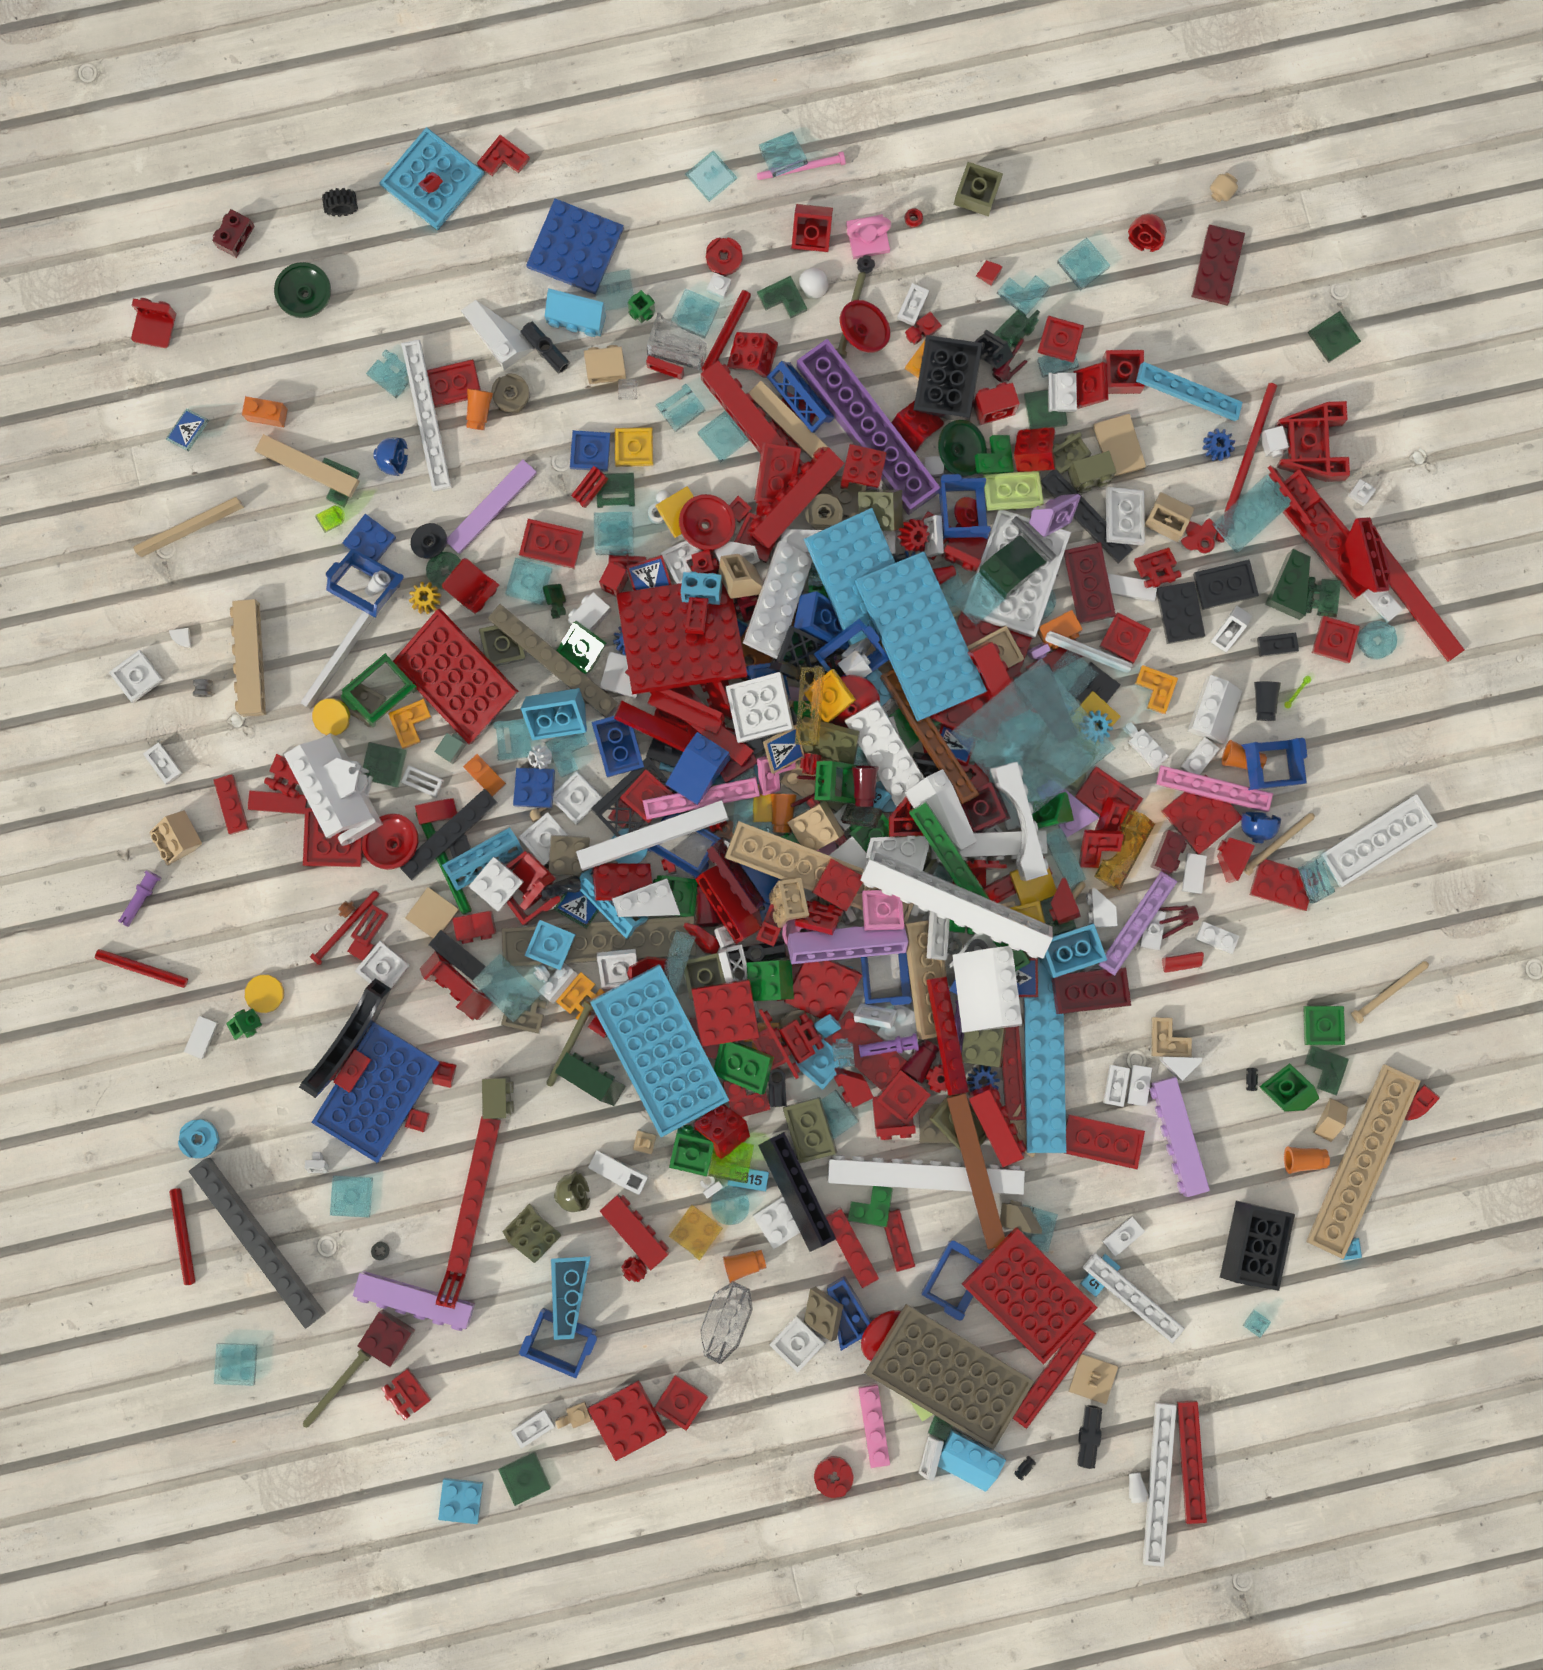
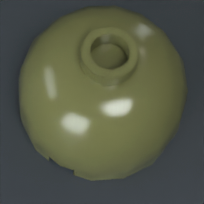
(571, 1193)

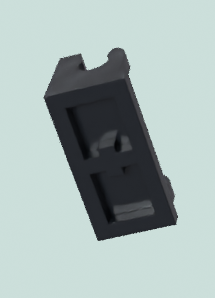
(994, 349)

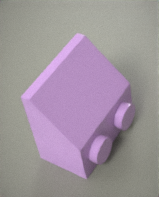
(1054, 514)

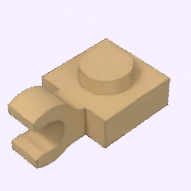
(576, 1416)

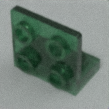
(1017, 327)

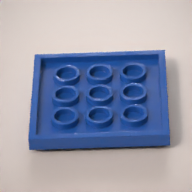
(575, 246)

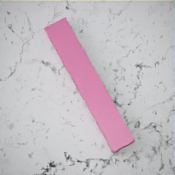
(1214, 788)
(677, 803)

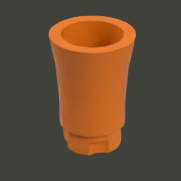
(477, 408)
(1235, 756)
(782, 811)
(1305, 1159)
(743, 1264)

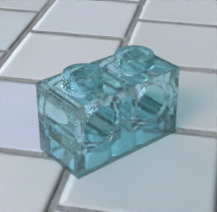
(843, 1053)

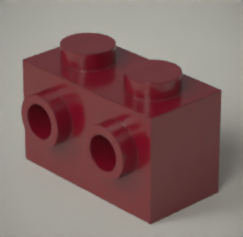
(233, 233)
(1168, 852)

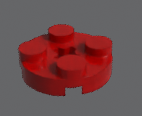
(724, 246)
(844, 1472)

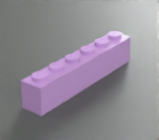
(845, 944)
(1180, 1137)
(411, 1299)

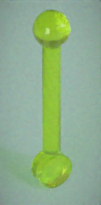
(1306, 680)

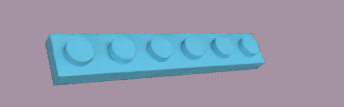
(1189, 391)

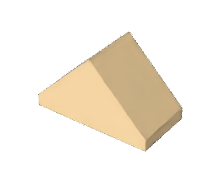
(1332, 1120)

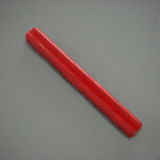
(727, 329)
(141, 968)
(182, 1236)

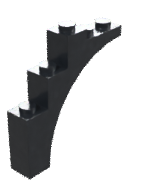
(348, 1039)

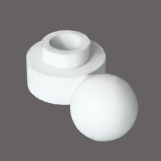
(661, 495)

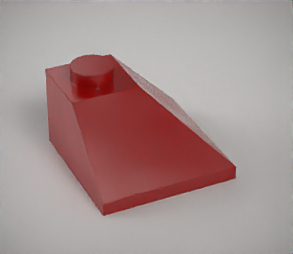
(1233, 857)

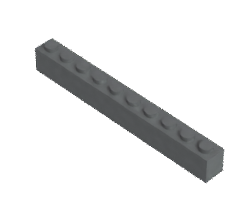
(257, 1242)

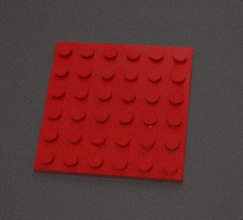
(667, 657)

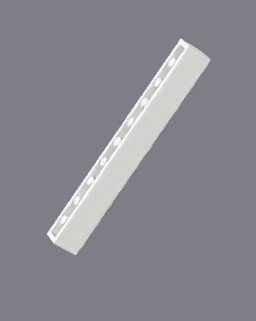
(919, 1175)

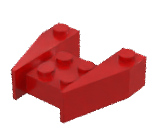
(1310, 442)
(472, 1001)

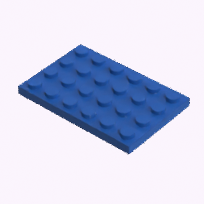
(381, 1098)

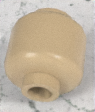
(1224, 187)

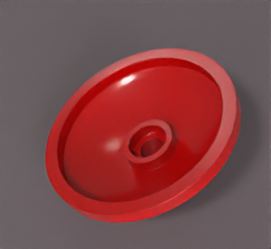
(864, 326)
(710, 511)
(864, 693)
(379, 843)
(876, 1333)

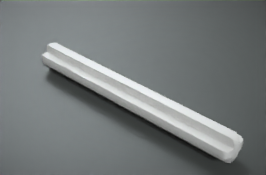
(1088, 651)

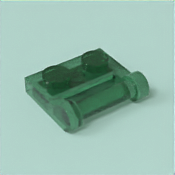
(617, 484)

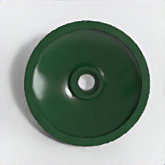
(296, 281)
(967, 442)

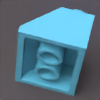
(575, 313)
(555, 714)
(1073, 951)
(970, 1460)

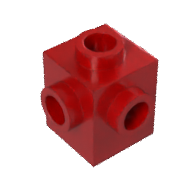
(705, 562)
(932, 1076)

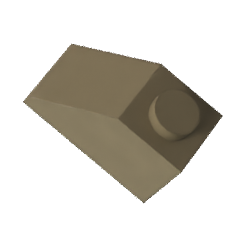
(1019, 1216)

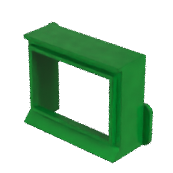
(354, 704)

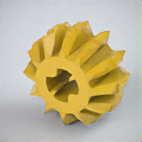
(431, 594)

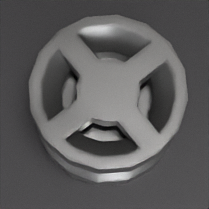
(202, 688)

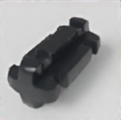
(1251, 1079)
(1024, 1468)

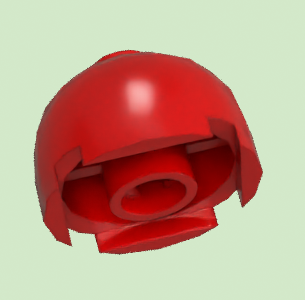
(1147, 232)

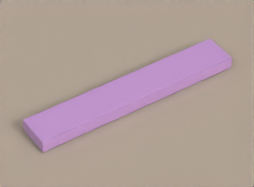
(491, 506)
(1138, 922)

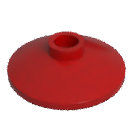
(966, 512)

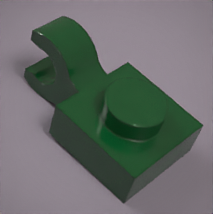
(555, 596)

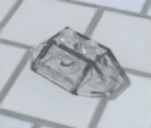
(726, 1321)

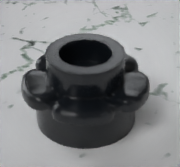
(865, 259)

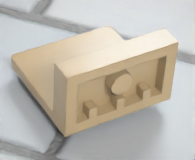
(788, 901)

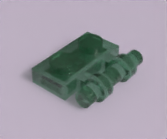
(1328, 597)

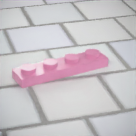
(874, 1426)

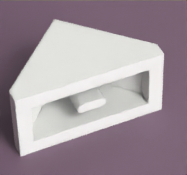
(1180, 1066)

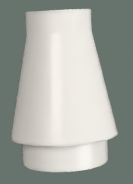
(378, 582)
(1137, 1489)

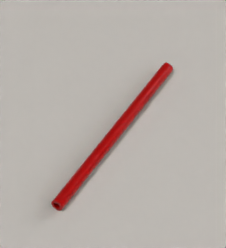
(1250, 449)

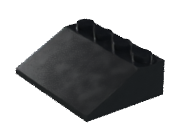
(948, 377)
(1257, 1246)

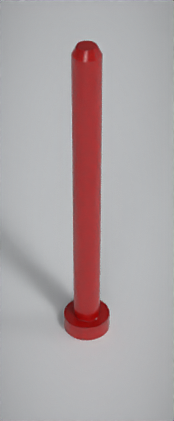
(344, 928)

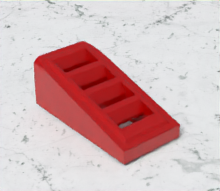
(705, 941)

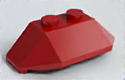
(1367, 556)
(718, 697)
(901, 821)

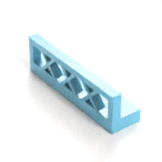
(480, 856)
(624, 925)

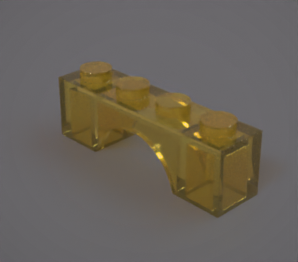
(1136, 831)

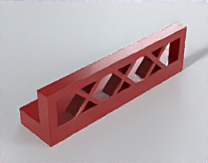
(687, 710)

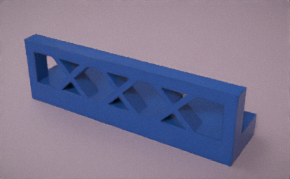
(804, 390)

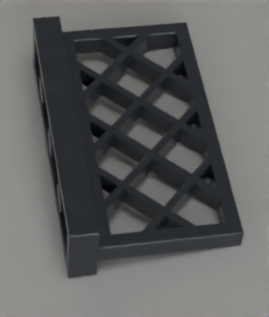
(794, 671)
(615, 793)

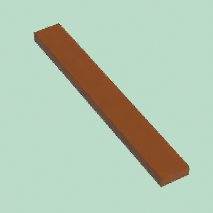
(932, 741)
(976, 1170)

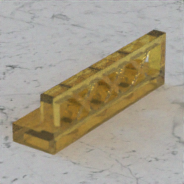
(816, 703)

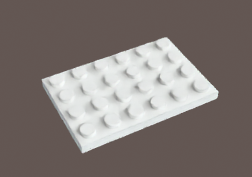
(1026, 605)

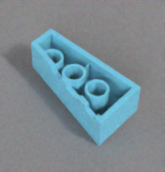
(567, 1291)

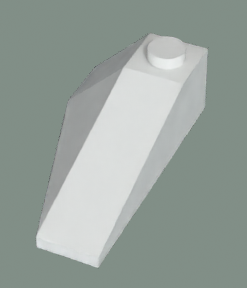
(499, 336)
(946, 806)

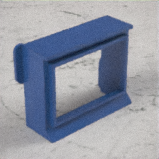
(955, 482)
(367, 566)
(876, 658)
(1296, 753)
(679, 862)
(905, 983)
(959, 1311)
(550, 1361)

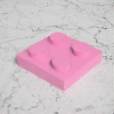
(882, 911)

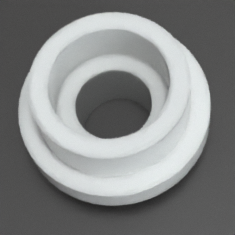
(541, 973)

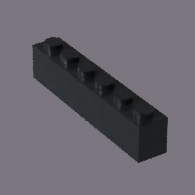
(797, 1192)

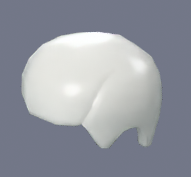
(813, 282)

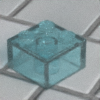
(613, 533)

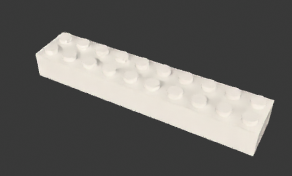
(957, 904)

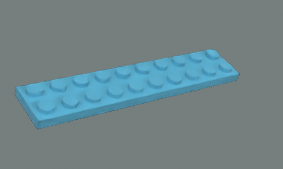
(1044, 1070)

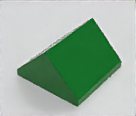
(1054, 812)

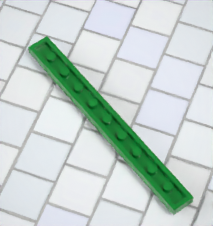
(955, 863)

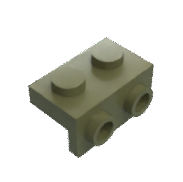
(1069, 451)

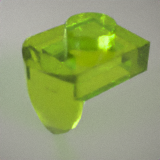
(330, 518)

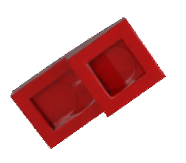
(436, 811)
(769, 929)

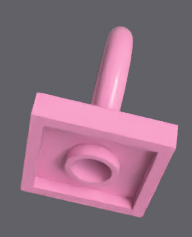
(868, 236)

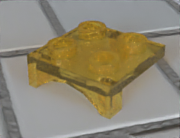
(695, 1232)

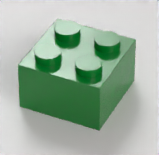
(771, 980)

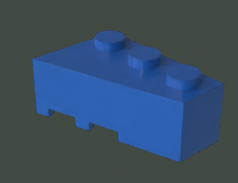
(854, 1316)

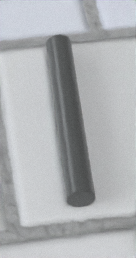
(1036, 540)

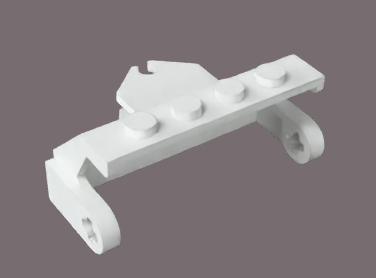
(334, 788)

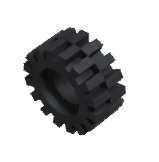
(339, 202)

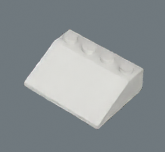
(987, 989)

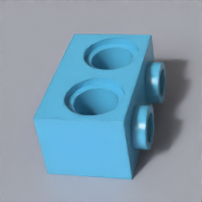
(701, 586)

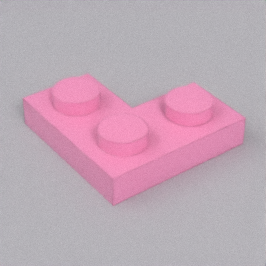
(769, 782)

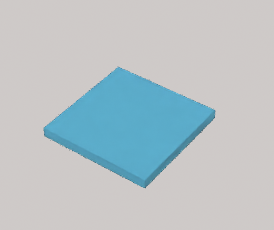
(429, 155)

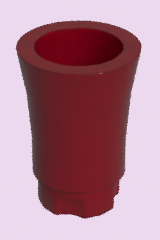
(864, 784)
(705, 913)
(920, 1061)

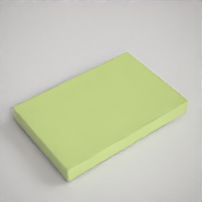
(1013, 490)

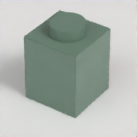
(450, 747)

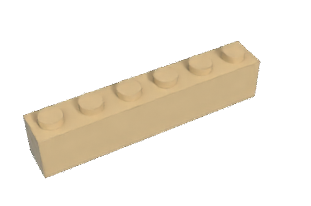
(248, 658)

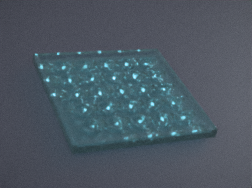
(1040, 729)

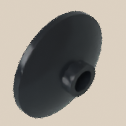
(424, 536)

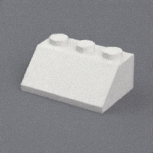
(1215, 709)

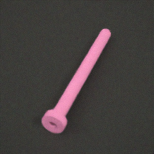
(840, 158)

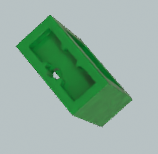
(826, 791)

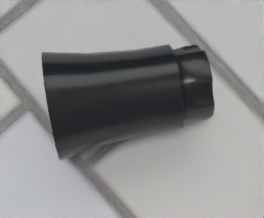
(1266, 700)

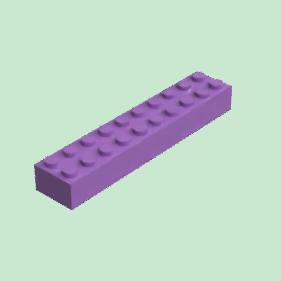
(867, 424)

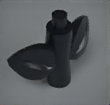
(570, 884)

